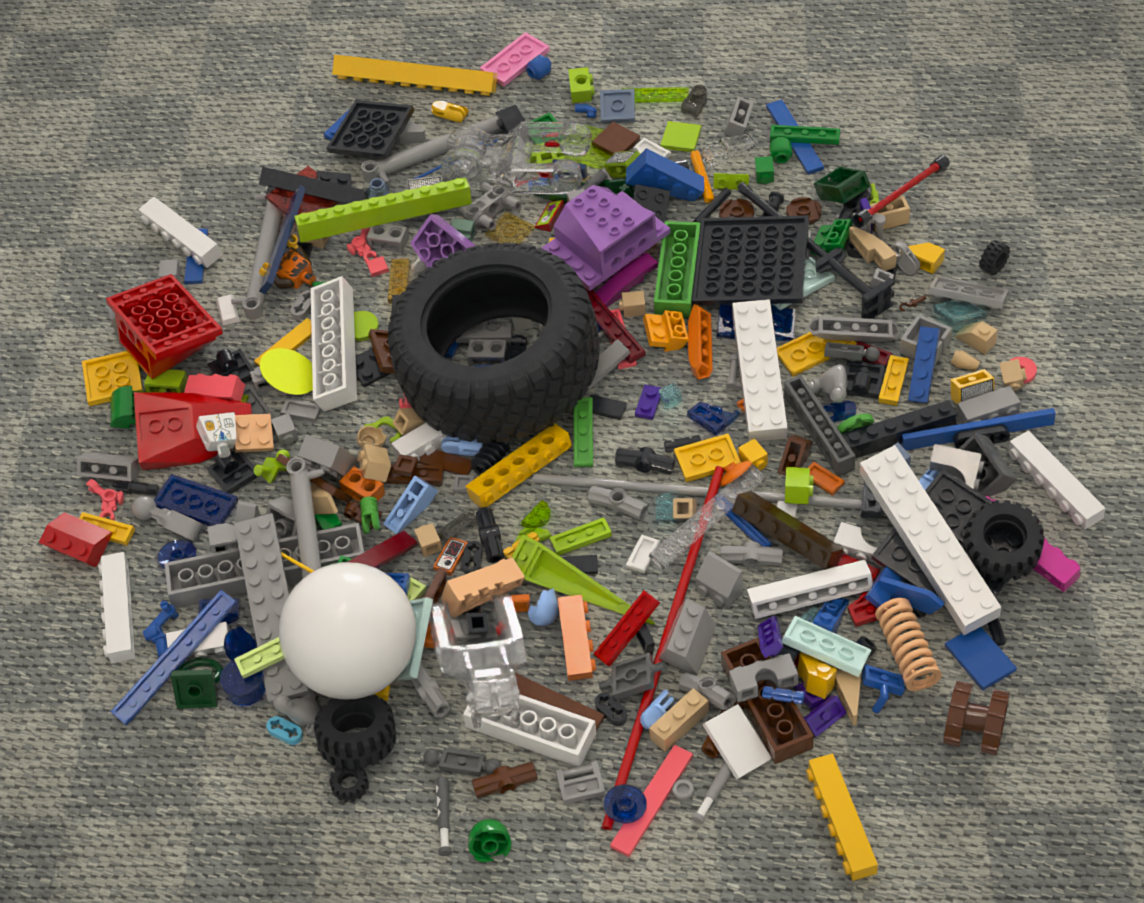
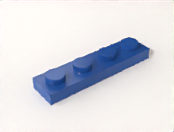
(924, 365)

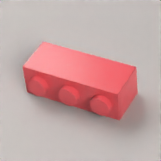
(218, 386)

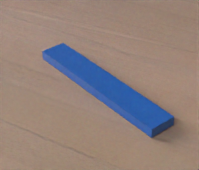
(803, 151)

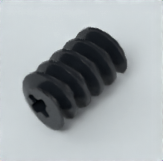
(488, 456)

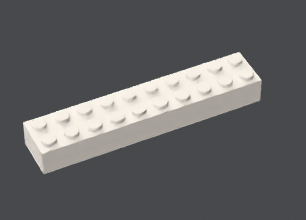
(930, 540)

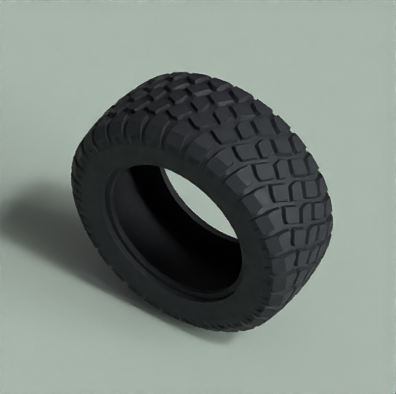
(506, 396)

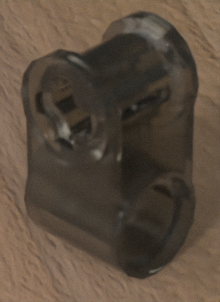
(695, 101)

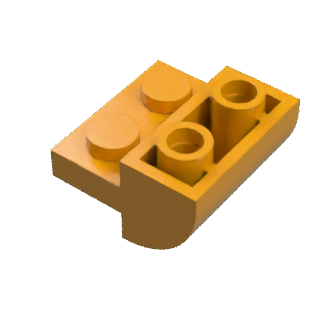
(666, 330)

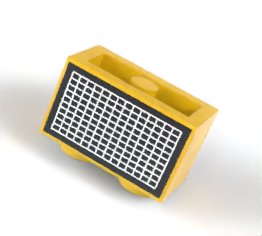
(971, 385)

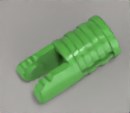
(369, 514)

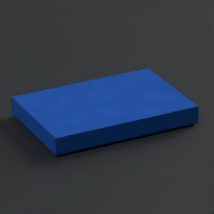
(980, 657)

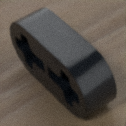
(468, 558)
(614, 706)

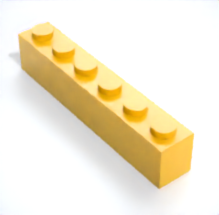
(842, 817)

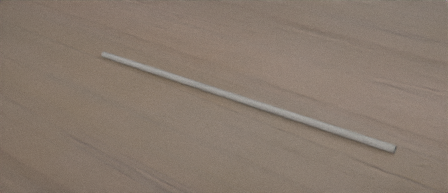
(682, 490)

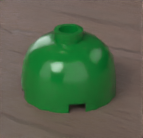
(486, 838)

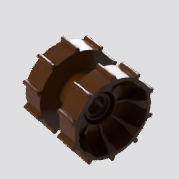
(976, 717)

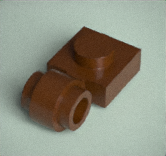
(353, 511)

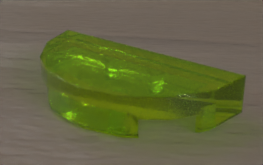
(538, 516)

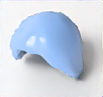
(546, 609)

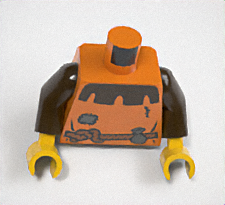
(293, 268)

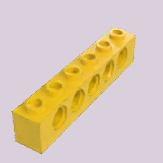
(518, 466)

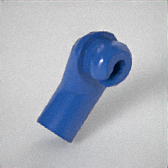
(585, 108)

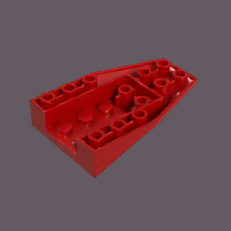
(168, 427)

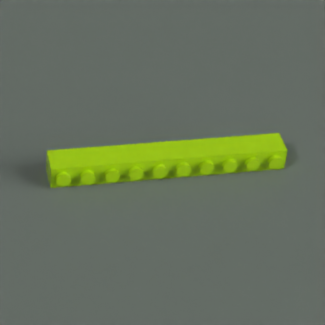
(383, 209)

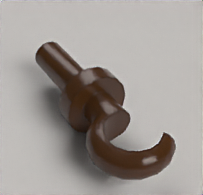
(912, 302)

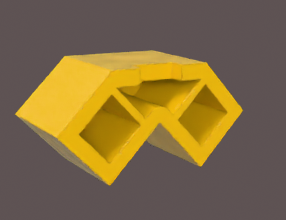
(816, 675)

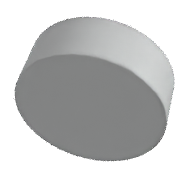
(683, 790)

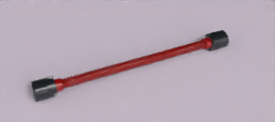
(862, 217)

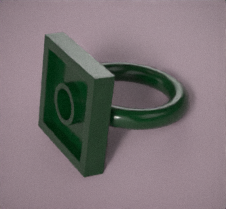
(196, 687)

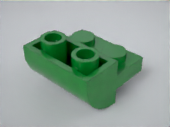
(833, 235)
(122, 407)

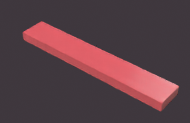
(655, 795)

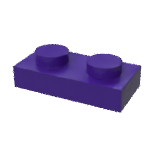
(648, 402)
(825, 715)

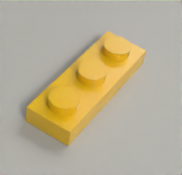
(893, 380)
(121, 532)

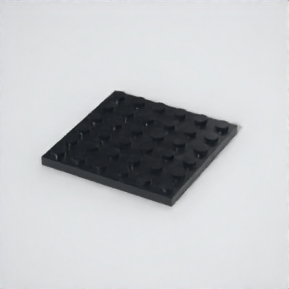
(751, 260)
(955, 504)

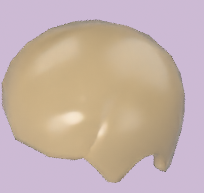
(369, 434)

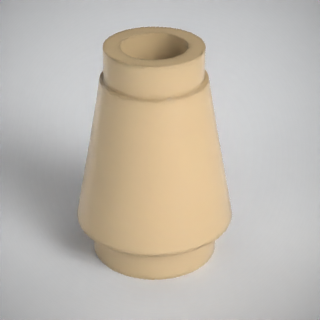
(965, 361)

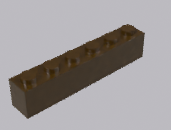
(787, 530)

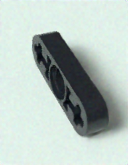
(999, 434)

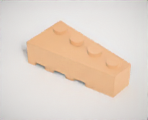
(478, 586)

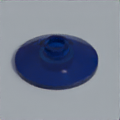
(175, 549)
(625, 796)

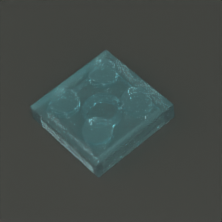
(959, 312)

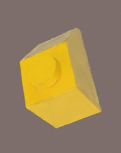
(929, 256)

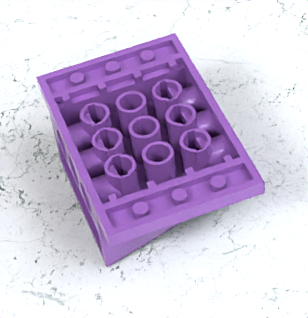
(603, 233)

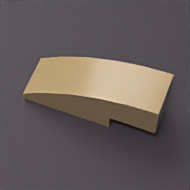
(872, 248)

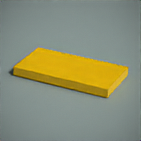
(804, 353)

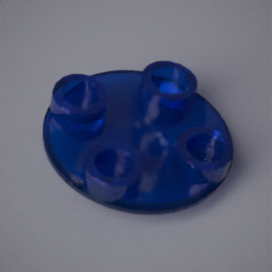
(238, 642)

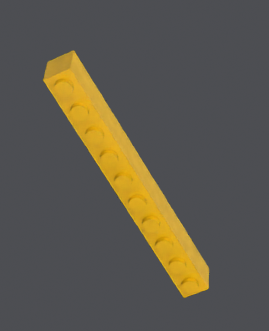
(414, 74)

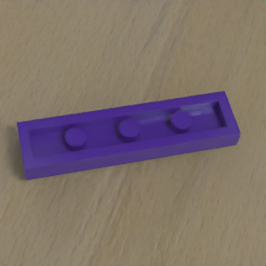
(770, 637)

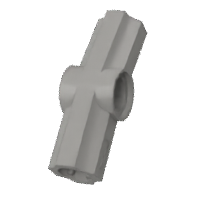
(617, 501)
(752, 555)
(709, 689)
(430, 693)

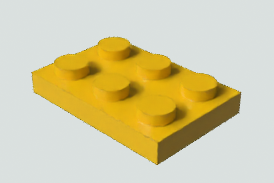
(702, 457)

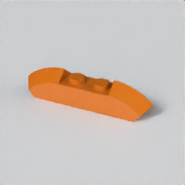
(700, 342)

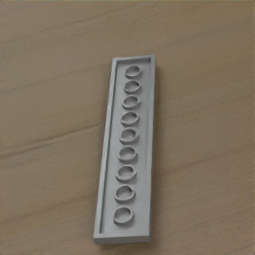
(267, 594)

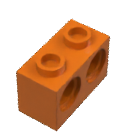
(360, 487)

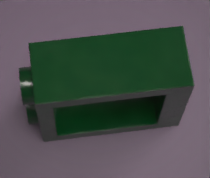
(843, 185)

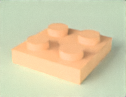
(253, 433)

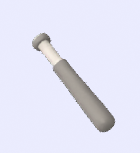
(713, 792)

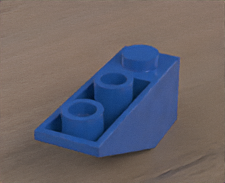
(831, 614)

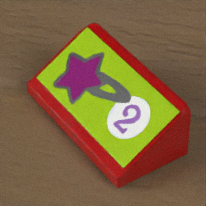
(550, 215)

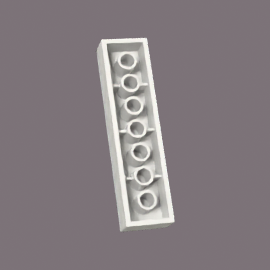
(333, 344)
(759, 370)

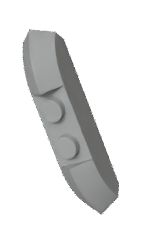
(853, 329)

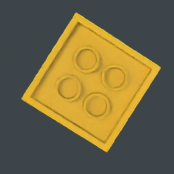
(109, 373)

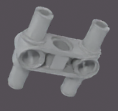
(488, 205)

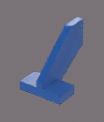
(889, 586)

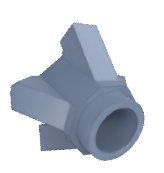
(377, 188)

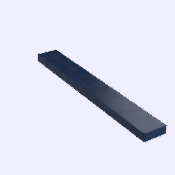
(282, 240)

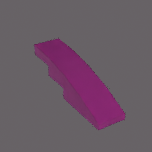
(626, 279)

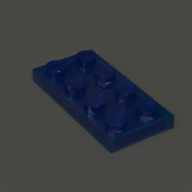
(195, 500)

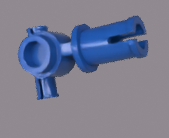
(154, 631)

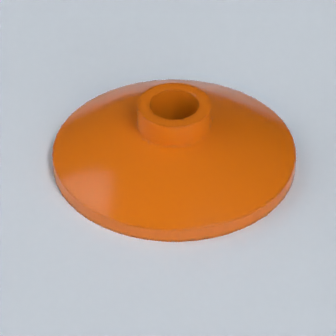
(734, 471)

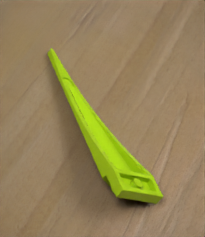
(551, 571)

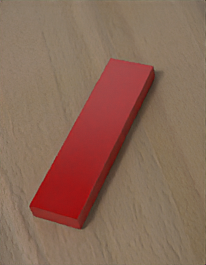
(626, 628)

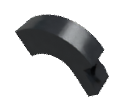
(471, 619)

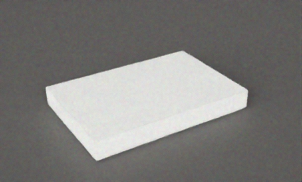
(737, 741)

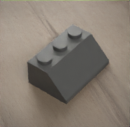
(996, 473)

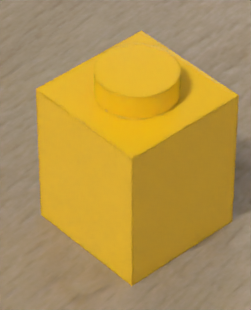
(755, 453)

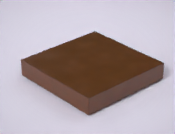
(615, 139)

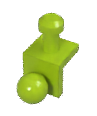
(271, 467)

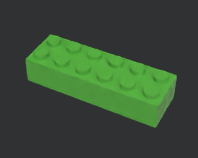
(677, 268)

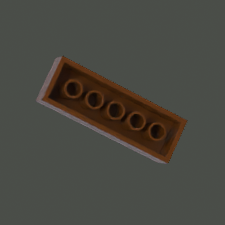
(777, 722)

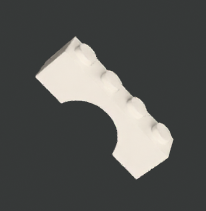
(853, 543)

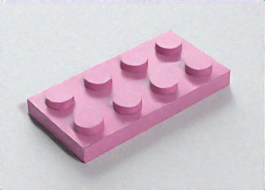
(514, 58)

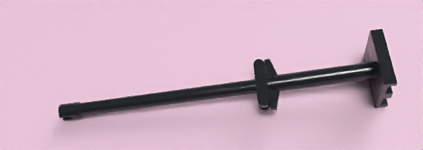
(873, 300)

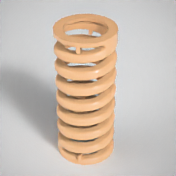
(899, 650)

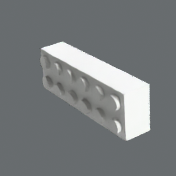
(542, 730)

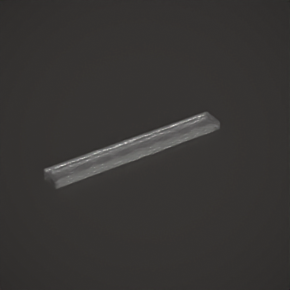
(705, 518)

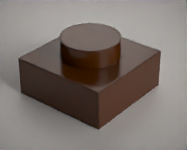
(405, 465)

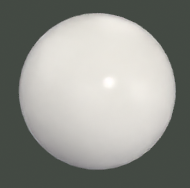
(347, 630)

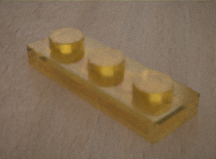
(398, 277)

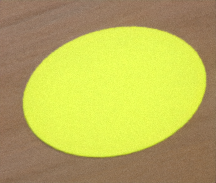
(287, 371)

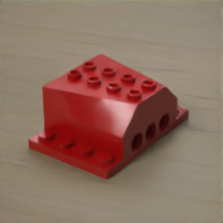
(161, 324)

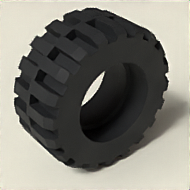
(1011, 518)
(358, 748)

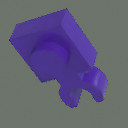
(810, 700)

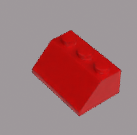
(76, 538)

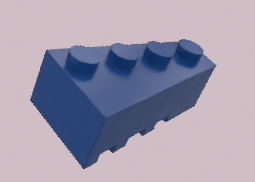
(661, 173)

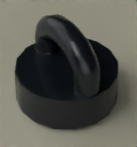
(866, 642)

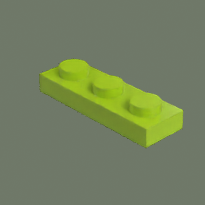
(580, 536)

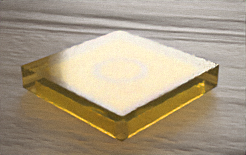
(510, 229)

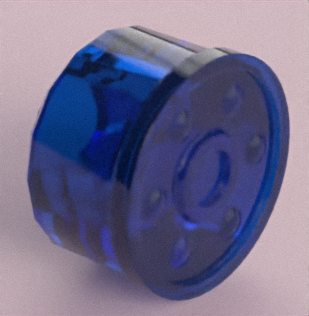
(242, 690)

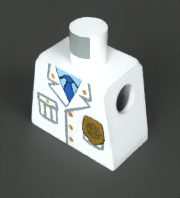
(218, 432)

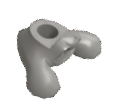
(832, 383)
(299, 710)

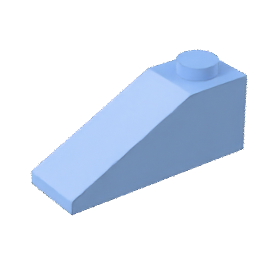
(411, 503)

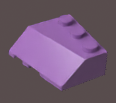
(438, 240)

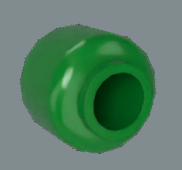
(780, 150)

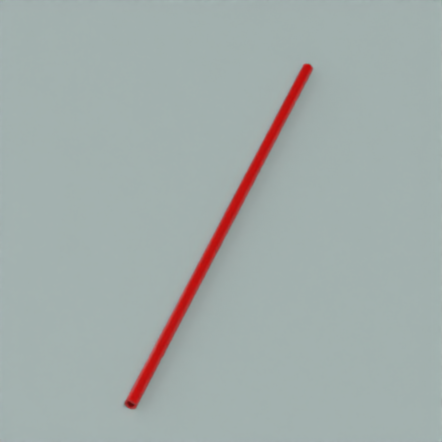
(677, 602)

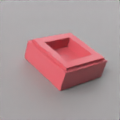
(377, 266)

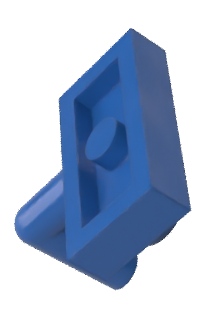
(883, 680)

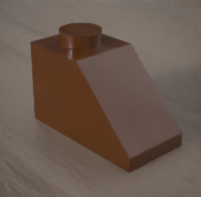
(795, 453)

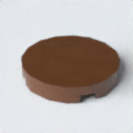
(804, 206)
(736, 208)

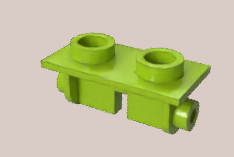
(729, 181)

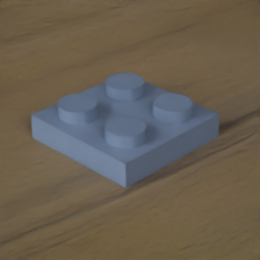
(617, 105)

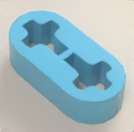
(282, 733)

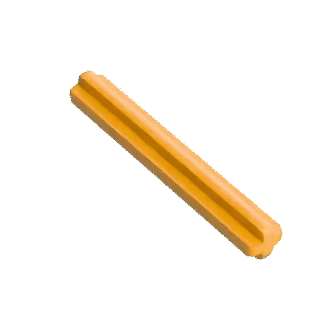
(700, 169)

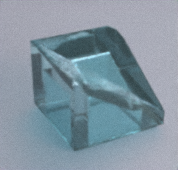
(670, 396)

